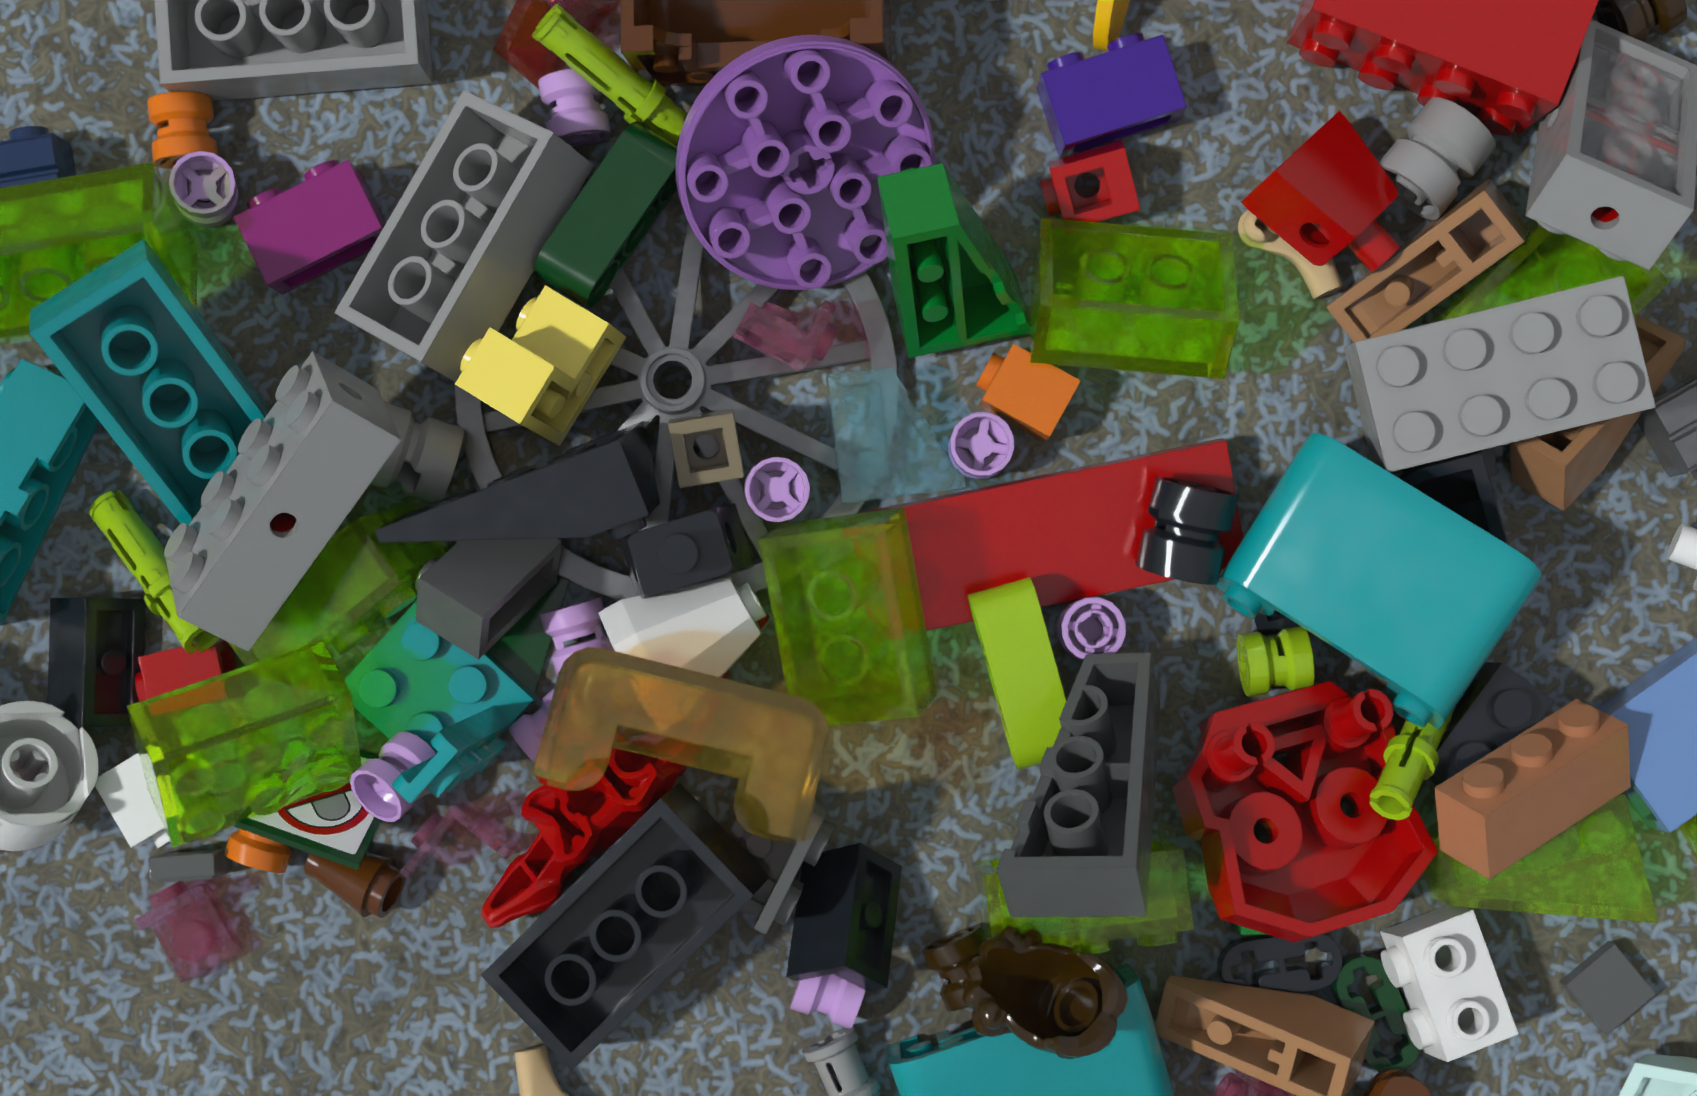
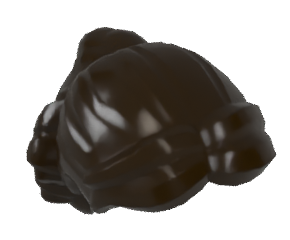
(1044, 994)

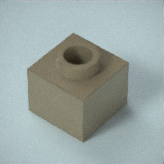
(700, 470)

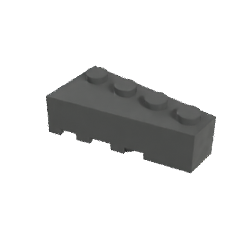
(1091, 815)

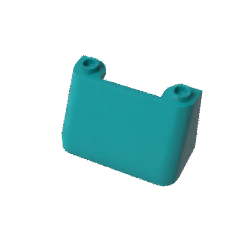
(1380, 576)
(1009, 1067)

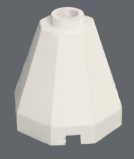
(689, 627)

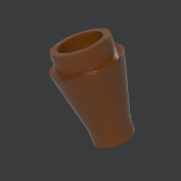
(367, 890)

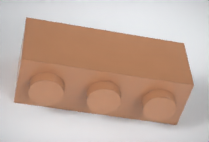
(1533, 788)

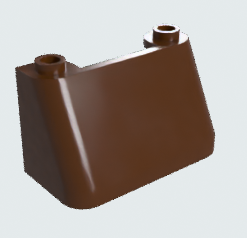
(697, 38)

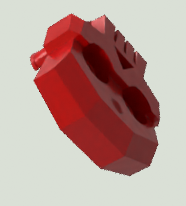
(1317, 861)

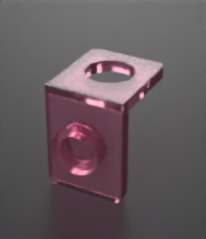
(437, 829)

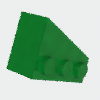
(945, 265)

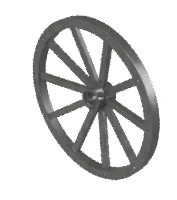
(876, 348)

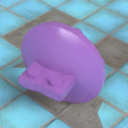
(789, 157)

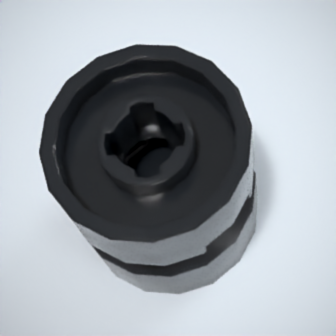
(1186, 530)

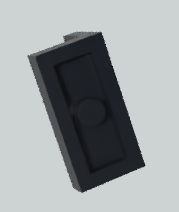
(95, 658)
(846, 917)

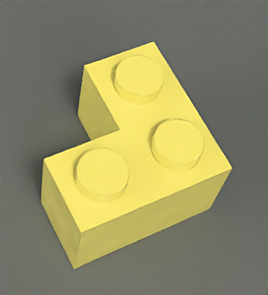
(547, 366)

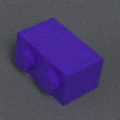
(1110, 94)

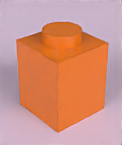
(1026, 392)

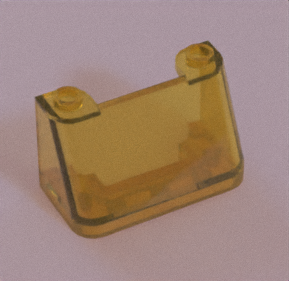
(691, 720)

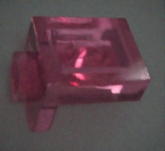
(776, 334)
(190, 928)

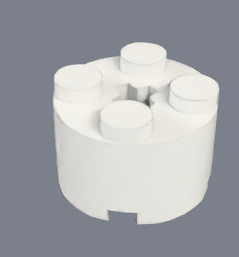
(54, 773)

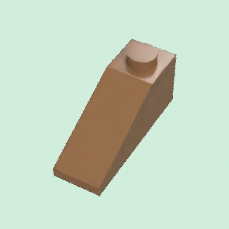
(1431, 265)
(1567, 461)
(1267, 1034)

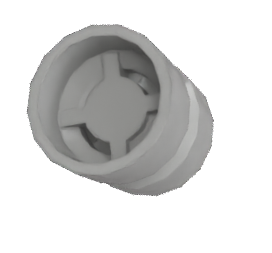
(1441, 148)
(423, 457)

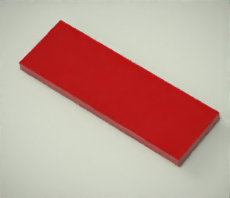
(1062, 529)

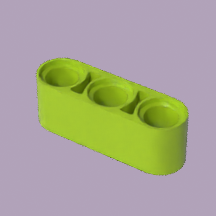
(1020, 667)

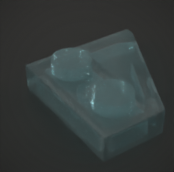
(883, 441)

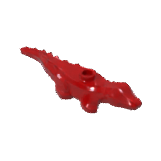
(577, 828)

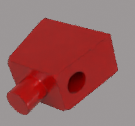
(1329, 198)

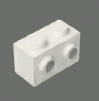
(1447, 983)

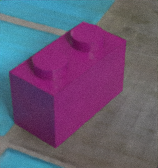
(311, 225)

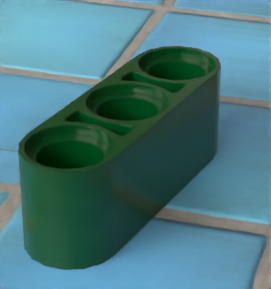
(610, 216)

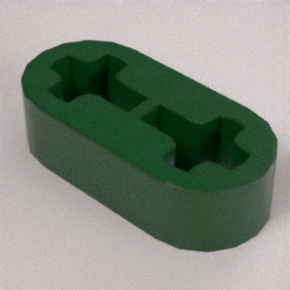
(1388, 1008)

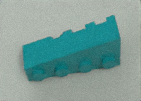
(41, 447)

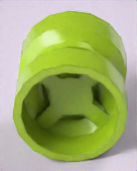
(1275, 661)

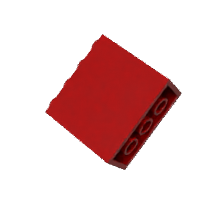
(1488, 56)

